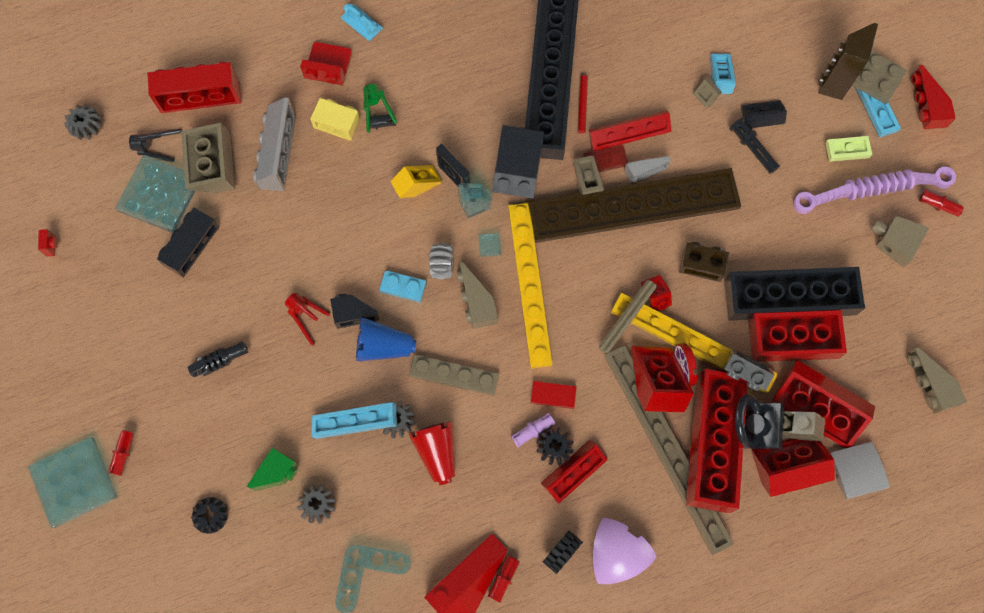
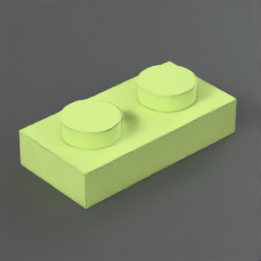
(848, 148)

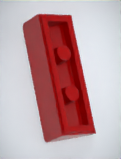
(574, 472)

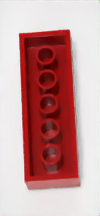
(715, 448)

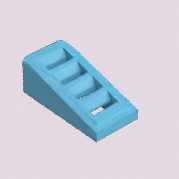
(726, 70)

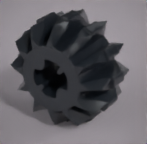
(559, 440)

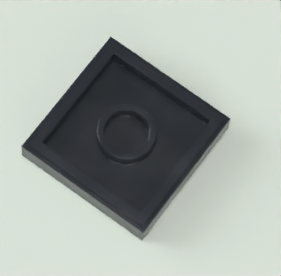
(451, 166)

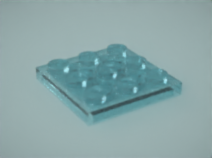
(156, 194)
(72, 482)

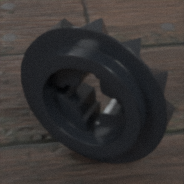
(217, 522)

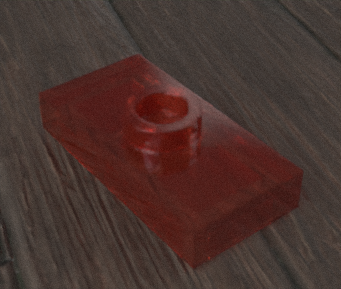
(609, 158)

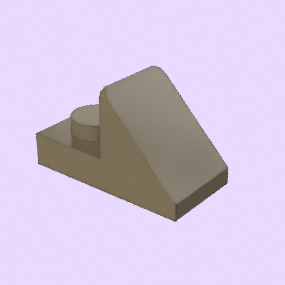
(587, 175)

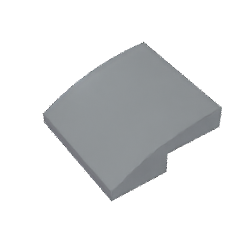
(859, 470)

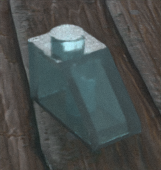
(474, 198)

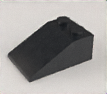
(518, 161)

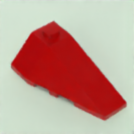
(468, 582)

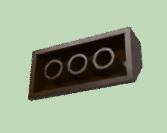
(847, 62)

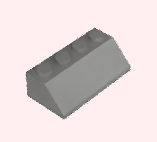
(275, 146)

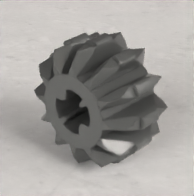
(83, 122)
(405, 421)
(309, 499)

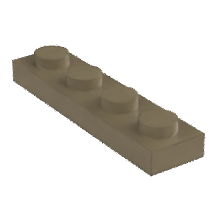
(454, 375)

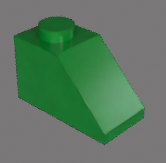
(273, 471)

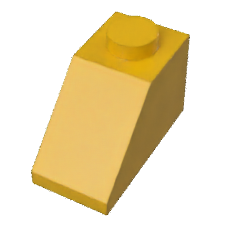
(415, 180)

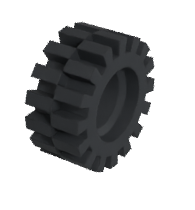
(562, 552)

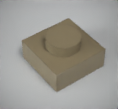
(707, 92)

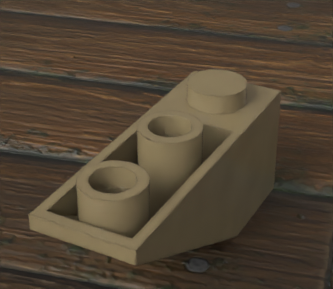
(480, 302)
(939, 386)
(803, 426)

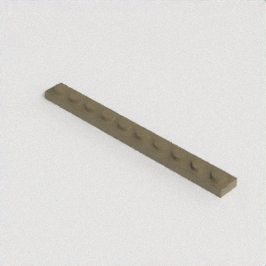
(668, 451)

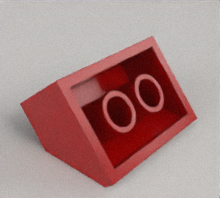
(794, 467)

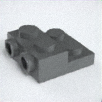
(744, 367)

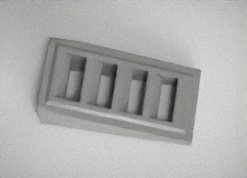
(643, 169)

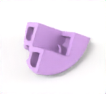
(619, 553)

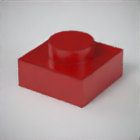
(47, 242)

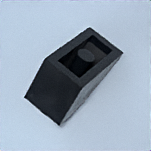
(349, 310)

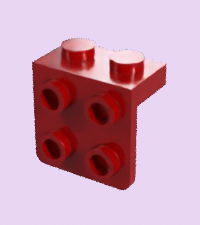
(327, 63)

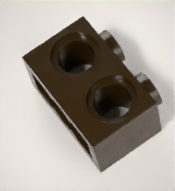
(703, 267)

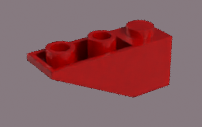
(933, 102)

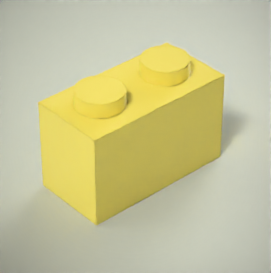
(335, 118)

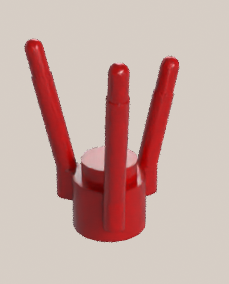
(297, 305)

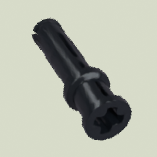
(770, 165)

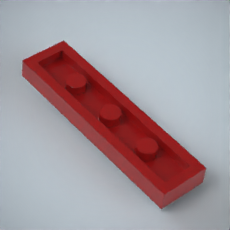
(630, 130)

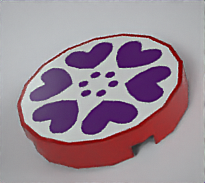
(687, 362)

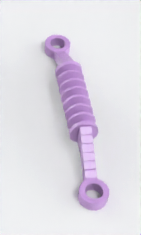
(875, 185)

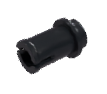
(381, 121)

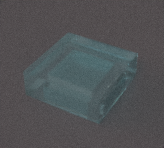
(489, 244)

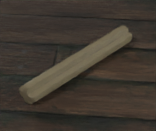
(627, 316)

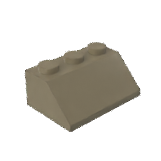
(208, 159)

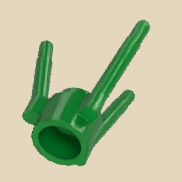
(371, 97)

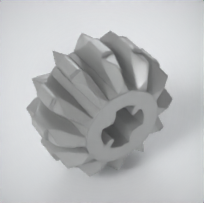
(441, 261)

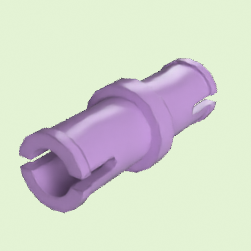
(533, 429)

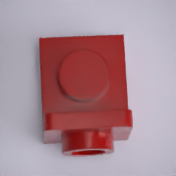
(661, 296)

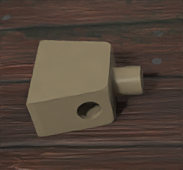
(899, 238)

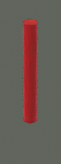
(582, 104)

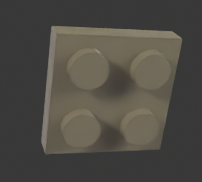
(880, 78)

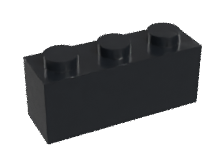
(188, 242)

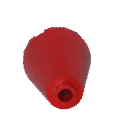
(436, 451)

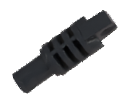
(217, 359)

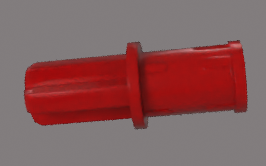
(940, 202)
(121, 453)
(504, 579)

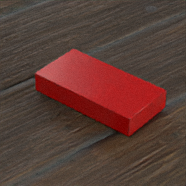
(553, 395)

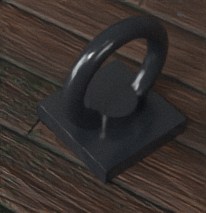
(762, 423)

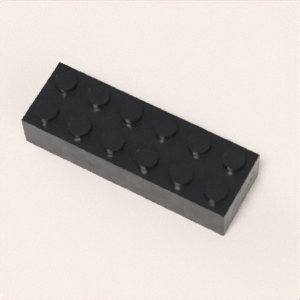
(794, 291)

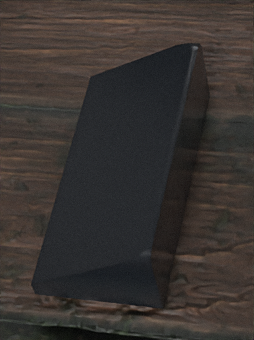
(764, 114)

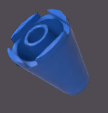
(382, 342)

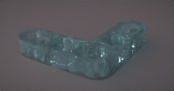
(365, 562)

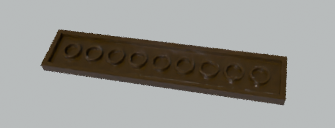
(634, 205)

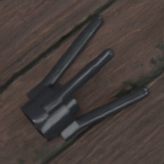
(141, 142)

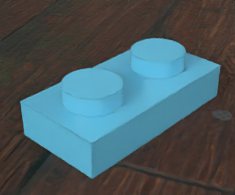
(403, 286)

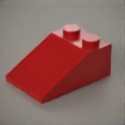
(660, 380)

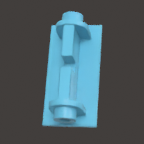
(360, 22)

